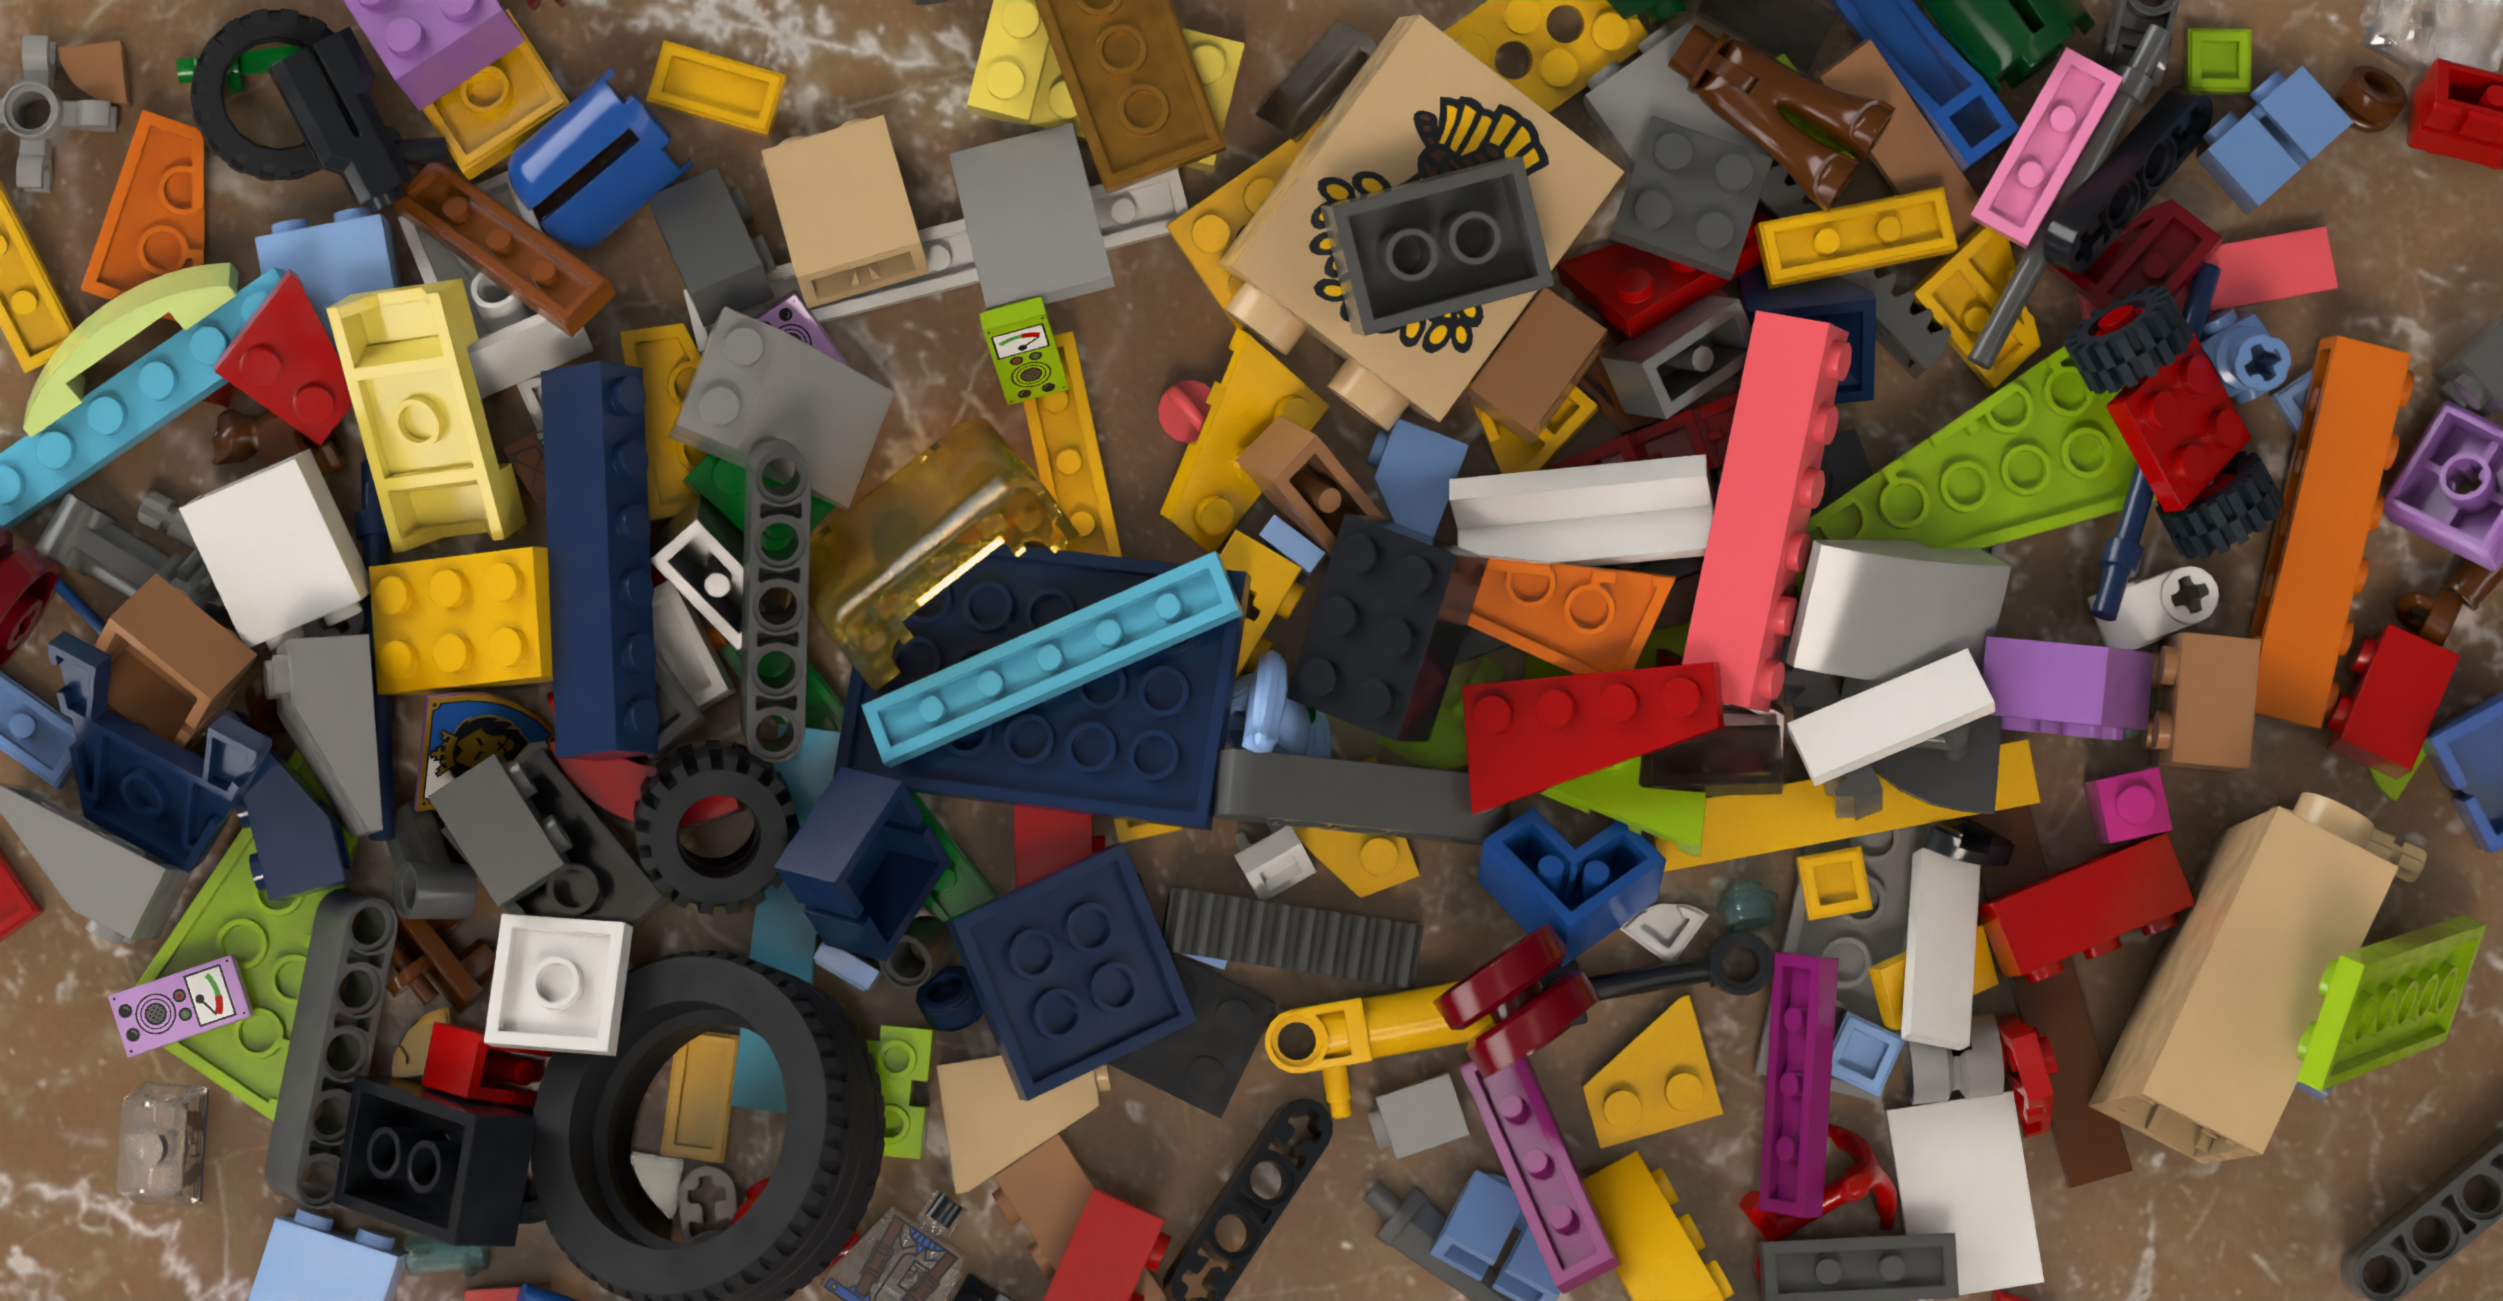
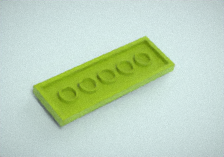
(2388, 1001)

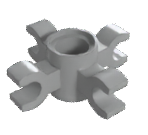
(34, 161)

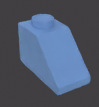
(1415, 474)

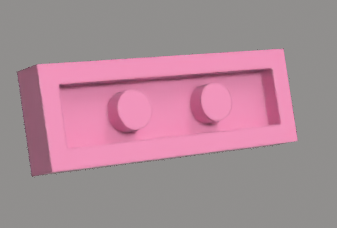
(2046, 148)

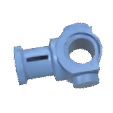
(2244, 354)

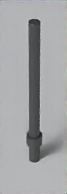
(2131, 93)

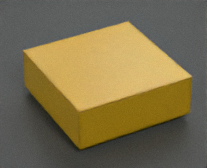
(1834, 883)

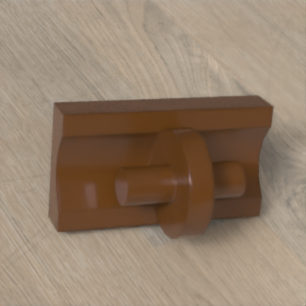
(455, 976)

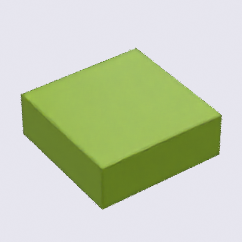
(2217, 61)

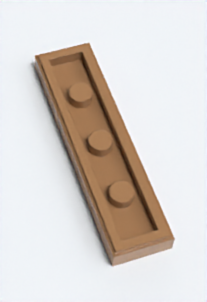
(1909, 150)

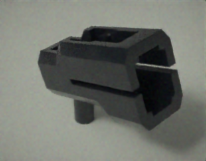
(377, 156)

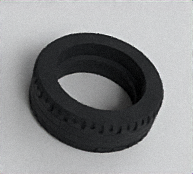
(824, 1165)

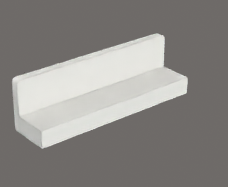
(1588, 512)

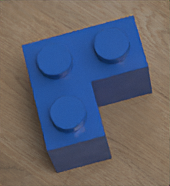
(1576, 891)

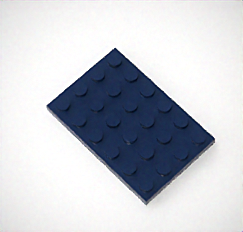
(1115, 747)

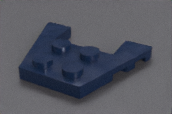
(140, 781)

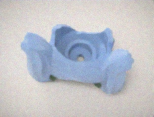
(1268, 721)

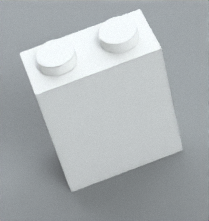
(278, 551)

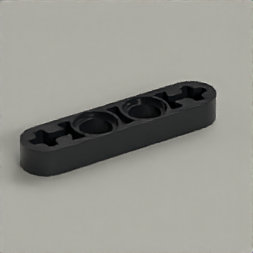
(2127, 179)
(1241, 1201)

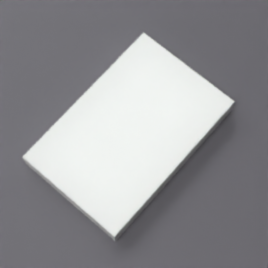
(1967, 1175)

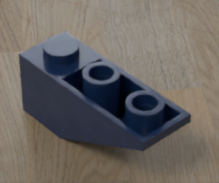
(293, 831)

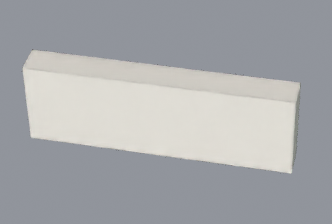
(1891, 717)
(1940, 951)

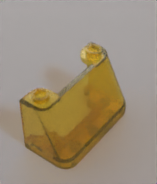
(923, 535)

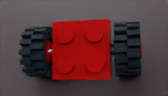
(2176, 421)

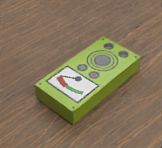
(1024, 350)

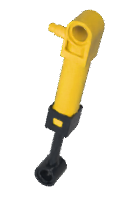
(1409, 1022)

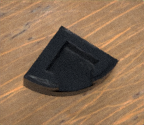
(1969, 843)

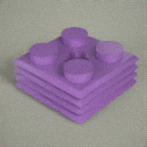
(2426, 491)

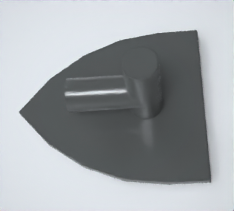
(1950, 769)

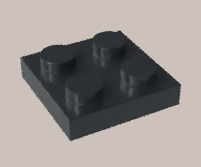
(1210, 1055)

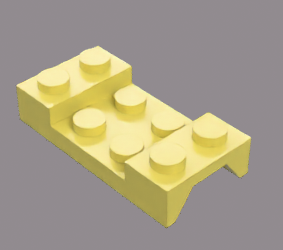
(1023, 84)
(424, 414)

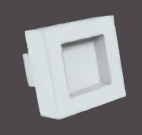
(1273, 861)

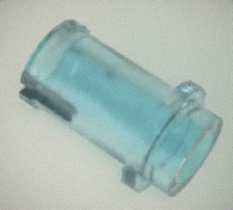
(444, 1257)

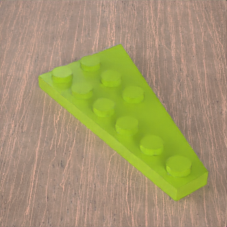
(2000, 472)
(271, 953)

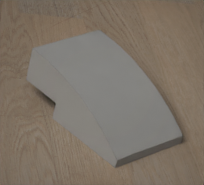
(1031, 218)
(1894, 607)

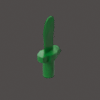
(246, 64)

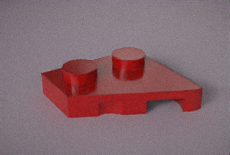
(289, 362)
(2027, 1067)

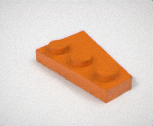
(154, 212)
(1570, 612)

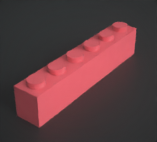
(1766, 504)

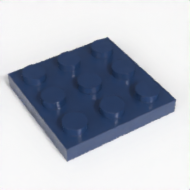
(1071, 971)

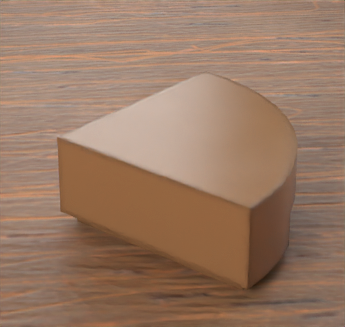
(99, 70)

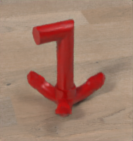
(1852, 1186)

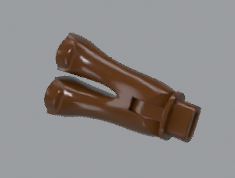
(1750, 87)

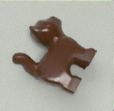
(243, 436)

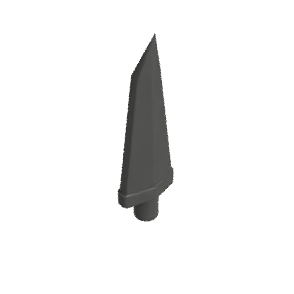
(1413, 1229)

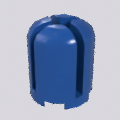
(575, 139)

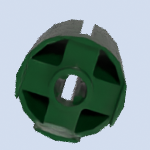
(2008, 36)

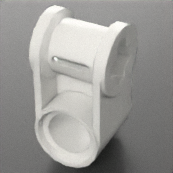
(2149, 611)

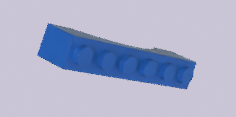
(1936, 77)

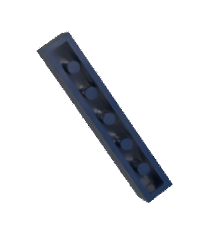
(599, 562)

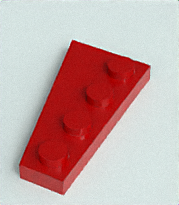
(1565, 727)

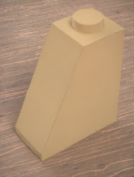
(994, 1127)

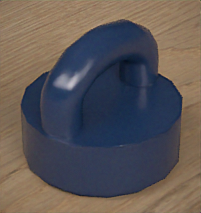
(949, 1000)

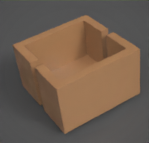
(171, 663)
(2203, 703)

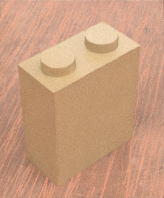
(845, 211)

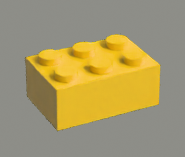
(462, 622)

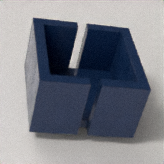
(863, 863)

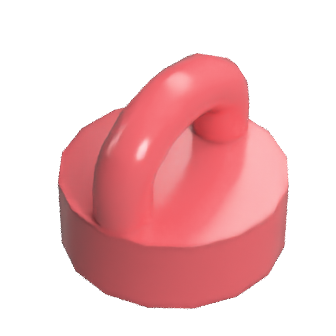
(1184, 410)

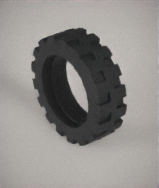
(208, 83)

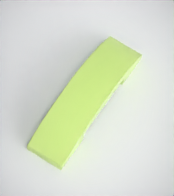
(185, 294)

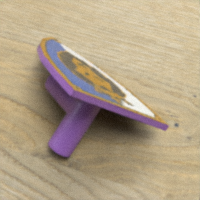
(466, 730)

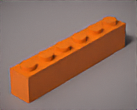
(2324, 526)

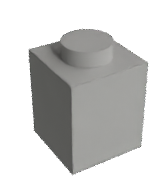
(1418, 1116)

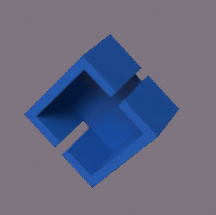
(2470, 758)

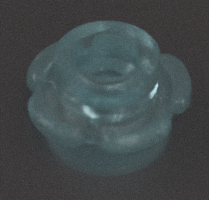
(1747, 907)

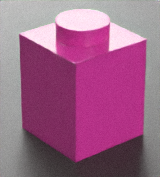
(2128, 806)

